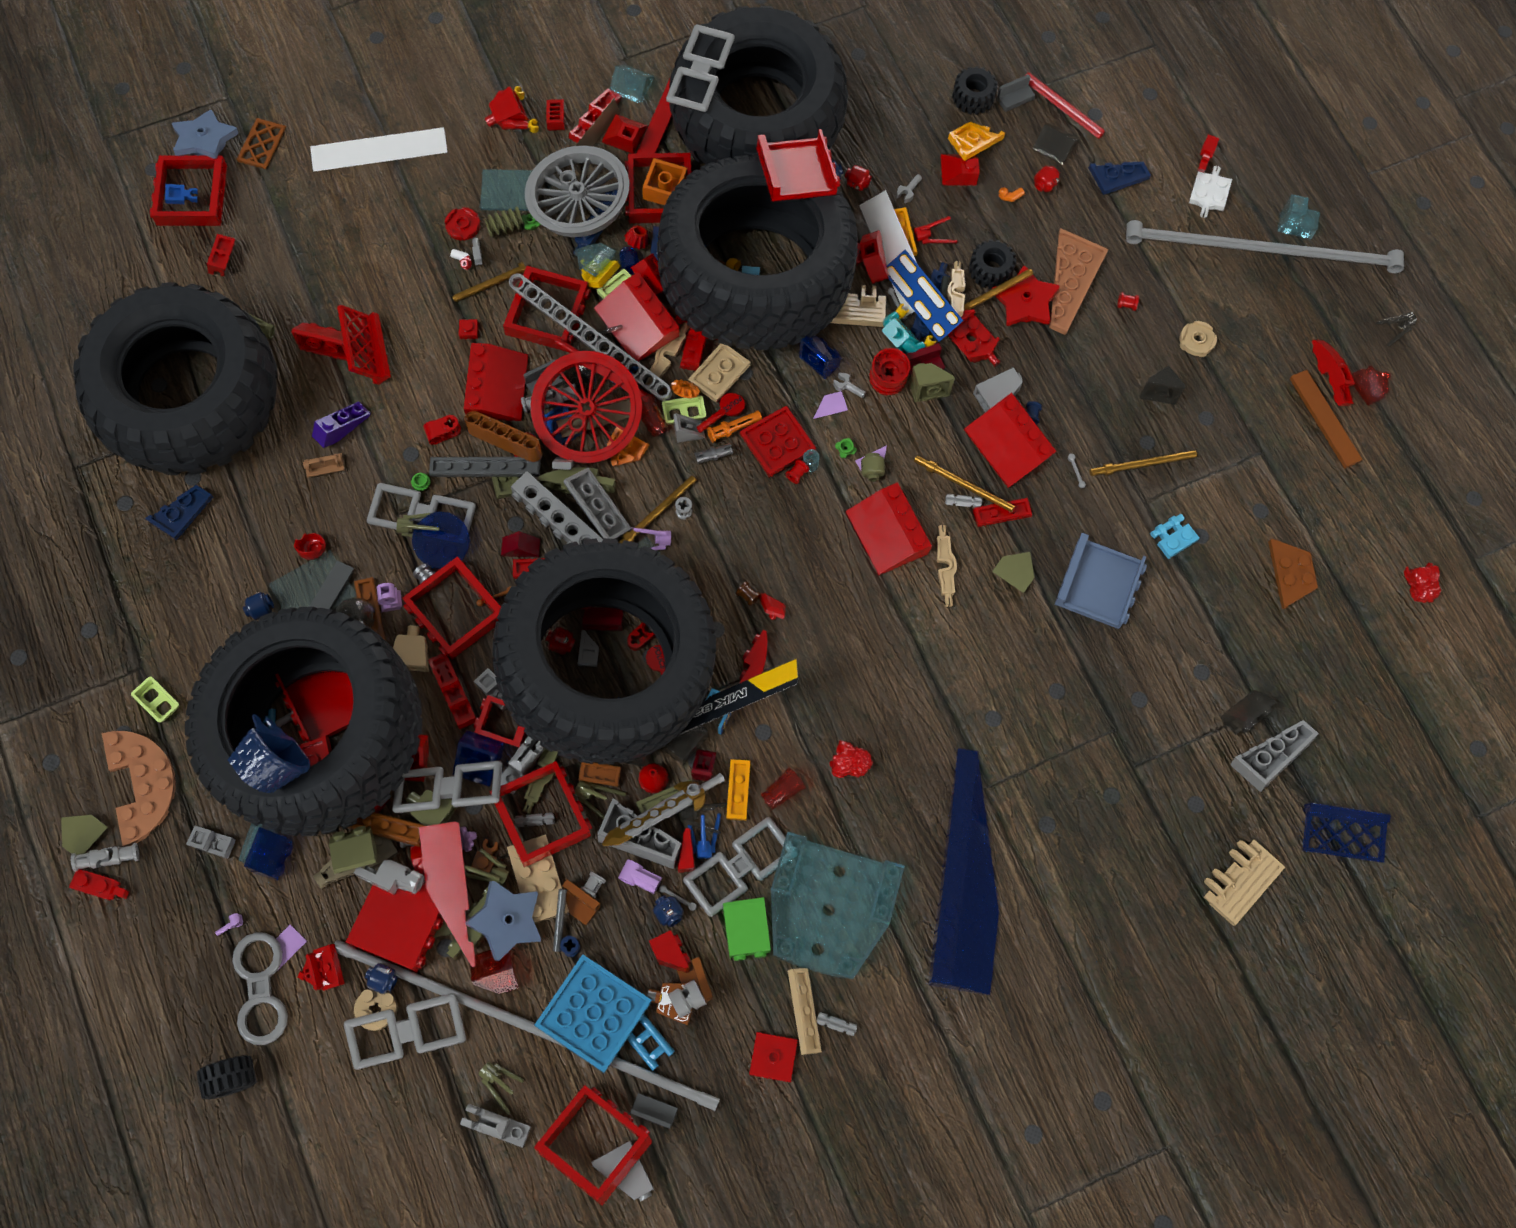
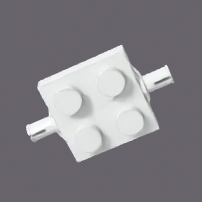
(1210, 191)

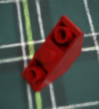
(874, 256)

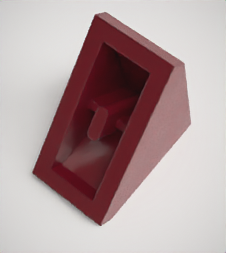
(520, 545)
(703, 765)

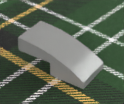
(488, 685)
(211, 842)

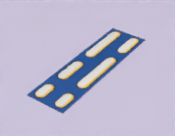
(923, 295)

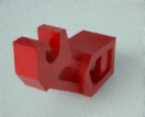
(1207, 151)

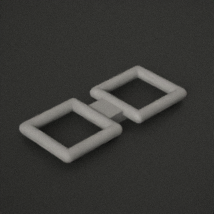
(700, 68)
(415, 507)
(450, 787)
(736, 867)
(404, 1031)

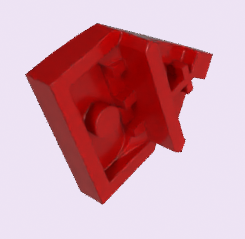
(322, 968)

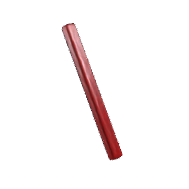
(1065, 106)

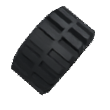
(974, 79)
(993, 252)
(226, 1077)

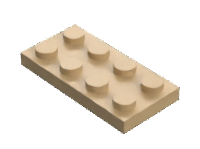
(539, 878)

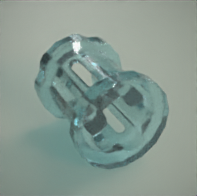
(814, 456)

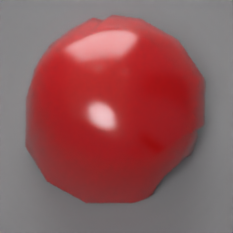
(310, 546)

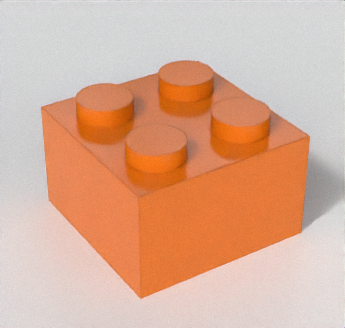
(662, 180)

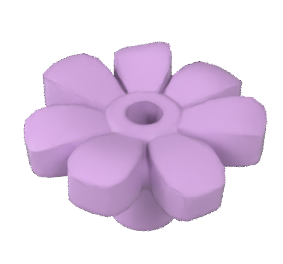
(466, 839)

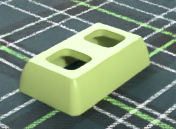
(683, 404)
(151, 707)

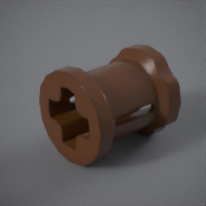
(748, 593)

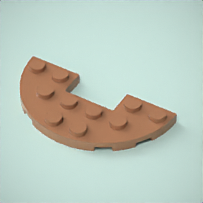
(151, 780)

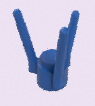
(704, 849)

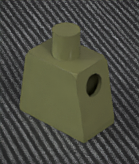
(432, 816)

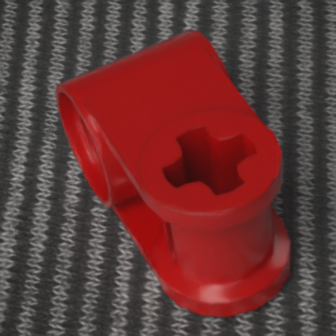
(440, 429)

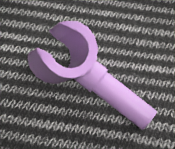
(235, 921)

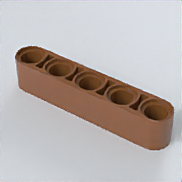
(503, 436)

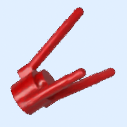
(923, 232)

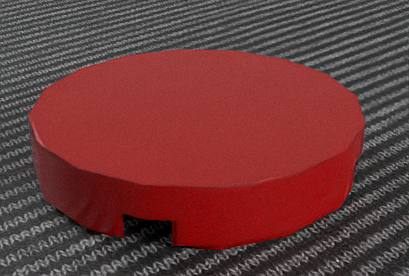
(462, 223)

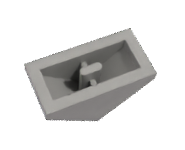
(686, 428)

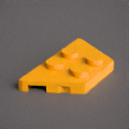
(973, 139)

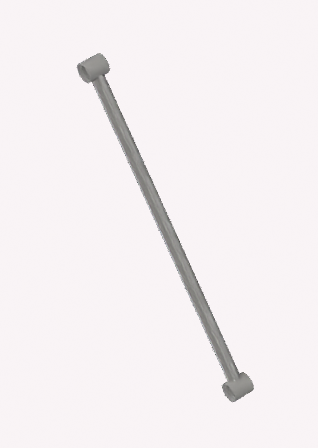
(1393, 260)

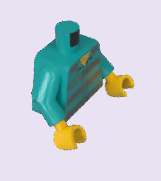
(901, 335)

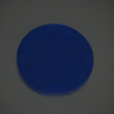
(441, 546)

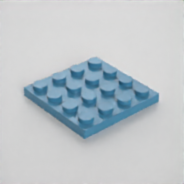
(593, 1013)

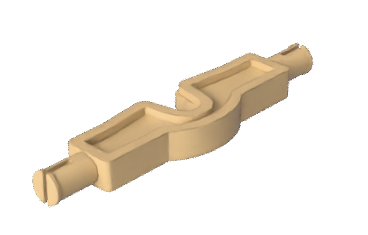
(957, 285)
(661, 363)
(946, 575)

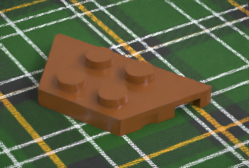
(1292, 572)

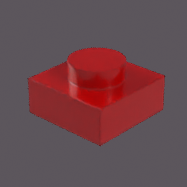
(468, 329)

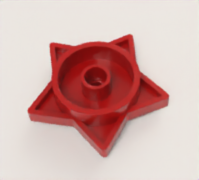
(1028, 300)

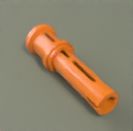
(725, 428)

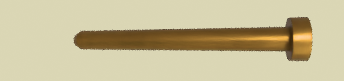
(491, 282)
(998, 289)

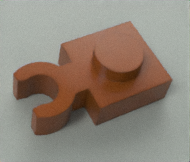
(483, 863)

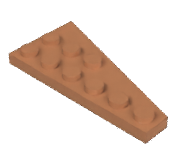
(1074, 271)

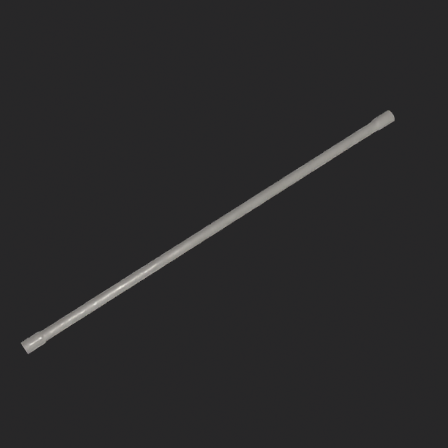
(351, 952)

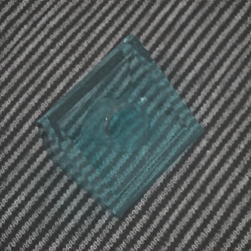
(631, 82)

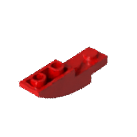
(1332, 364)
(755, 658)

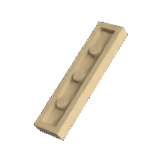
(804, 1011)

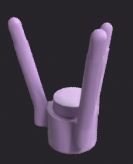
(661, 537)

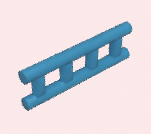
(650, 1030)

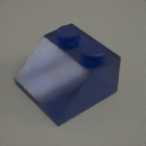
(819, 355)
(477, 749)
(268, 854)

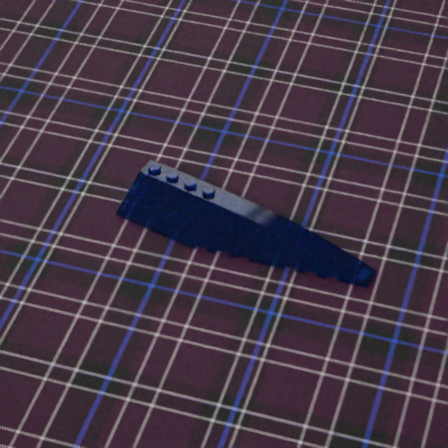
(968, 895)

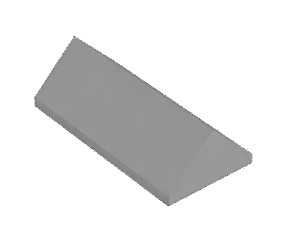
(597, 504)

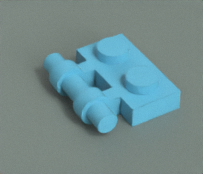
(1177, 541)

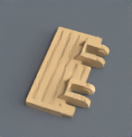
(863, 311)
(1244, 883)

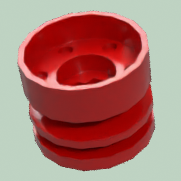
(893, 363)

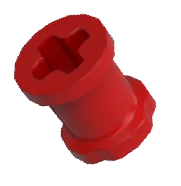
(1128, 301)
(797, 471)

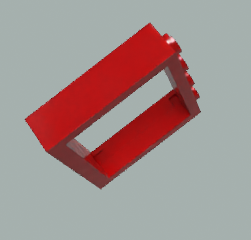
(645, 160)
(189, 218)
(510, 325)
(474, 634)
(558, 845)
(621, 1170)

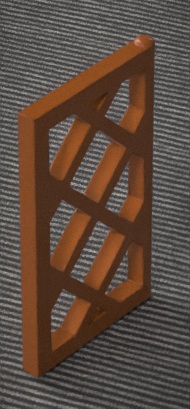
(253, 133)

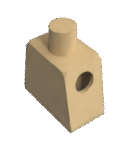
(413, 649)

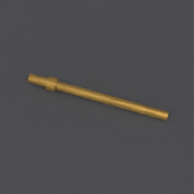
(931, 466)
(1108, 469)
(629, 536)

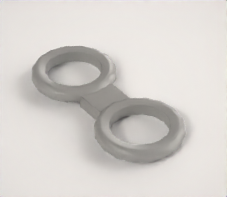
(259, 988)

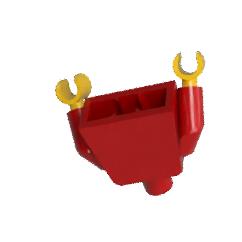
(509, 111)

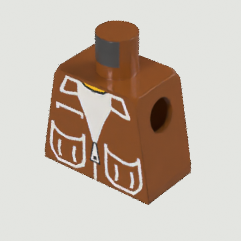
(664, 1003)

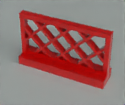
(372, 342)

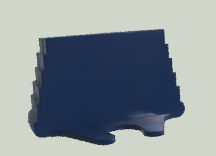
(268, 757)

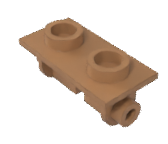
(323, 465)

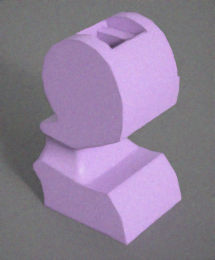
(389, 597)

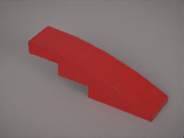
(593, 113)
(452, 691)

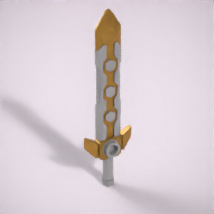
(688, 794)

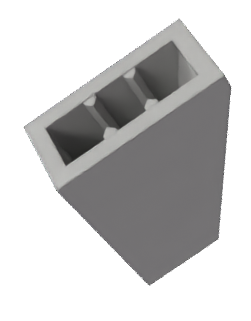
(997, 387)
(636, 1182)

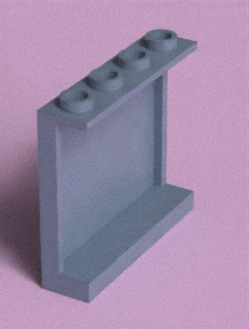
(1100, 583)

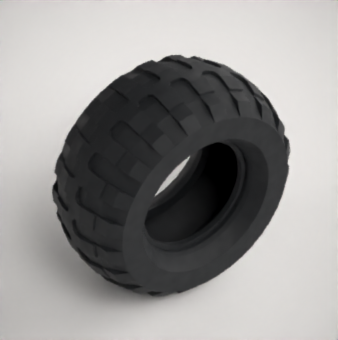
(769, 46)
(141, 333)

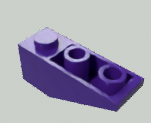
(338, 424)

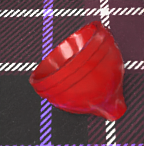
(653, 778)

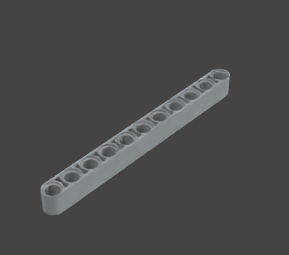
(584, 330)

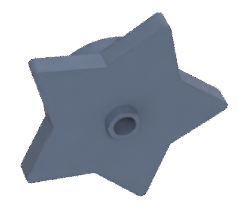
(202, 136)
(492, 924)

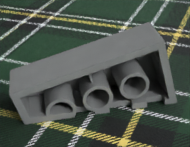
(1270, 758)
(650, 844)

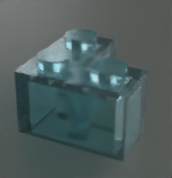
(1297, 219)

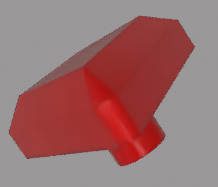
(772, 607)

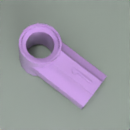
(635, 875)

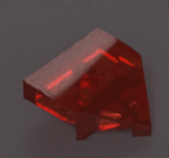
(1371, 384)

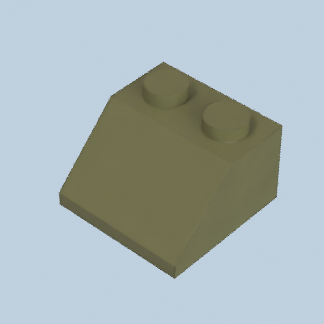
(930, 382)
(352, 849)

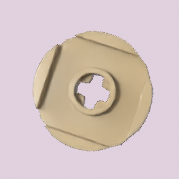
(1194, 347)
(369, 998)

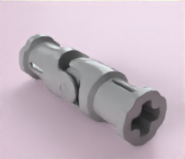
(526, 402)
(102, 857)

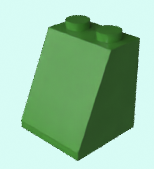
(746, 928)

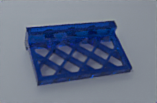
(1351, 816)

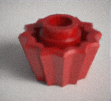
(637, 237)

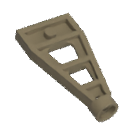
(385, 851)

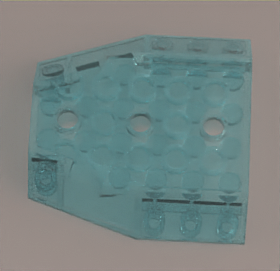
(860, 900)

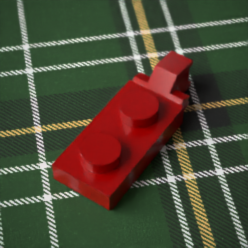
(97, 885)

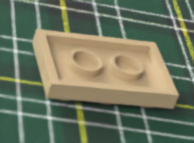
(719, 372)

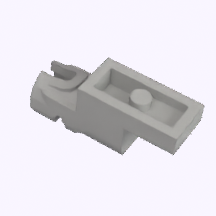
(522, 762)
(391, 877)
(497, 1126)

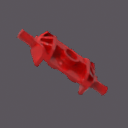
(984, 344)

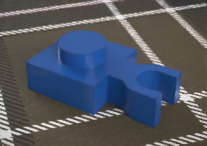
(177, 194)

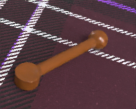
(480, 602)

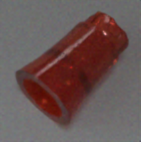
(652, 416)
(782, 789)

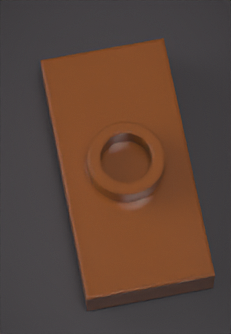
(599, 774)

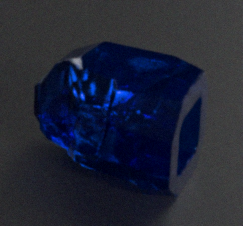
(628, 258)

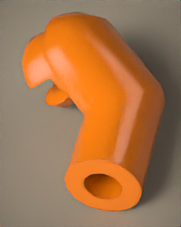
(1010, 196)

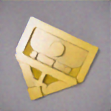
(602, 277)

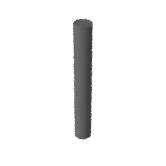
(559, 919)

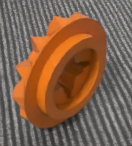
(684, 389)

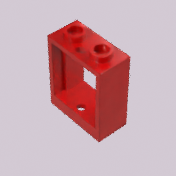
(480, 722)

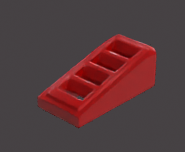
(555, 124)
(686, 858)

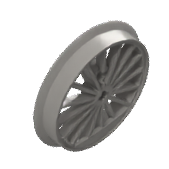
(575, 192)

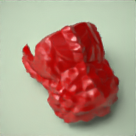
(1423, 582)
(850, 761)

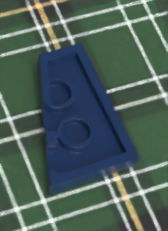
(1115, 177)
(181, 513)

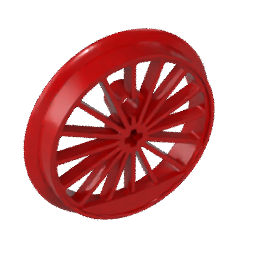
(609, 369)

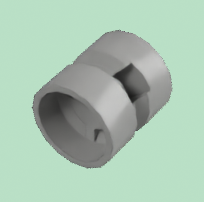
(687, 998)

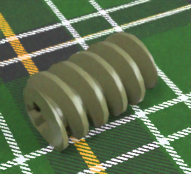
(504, 221)

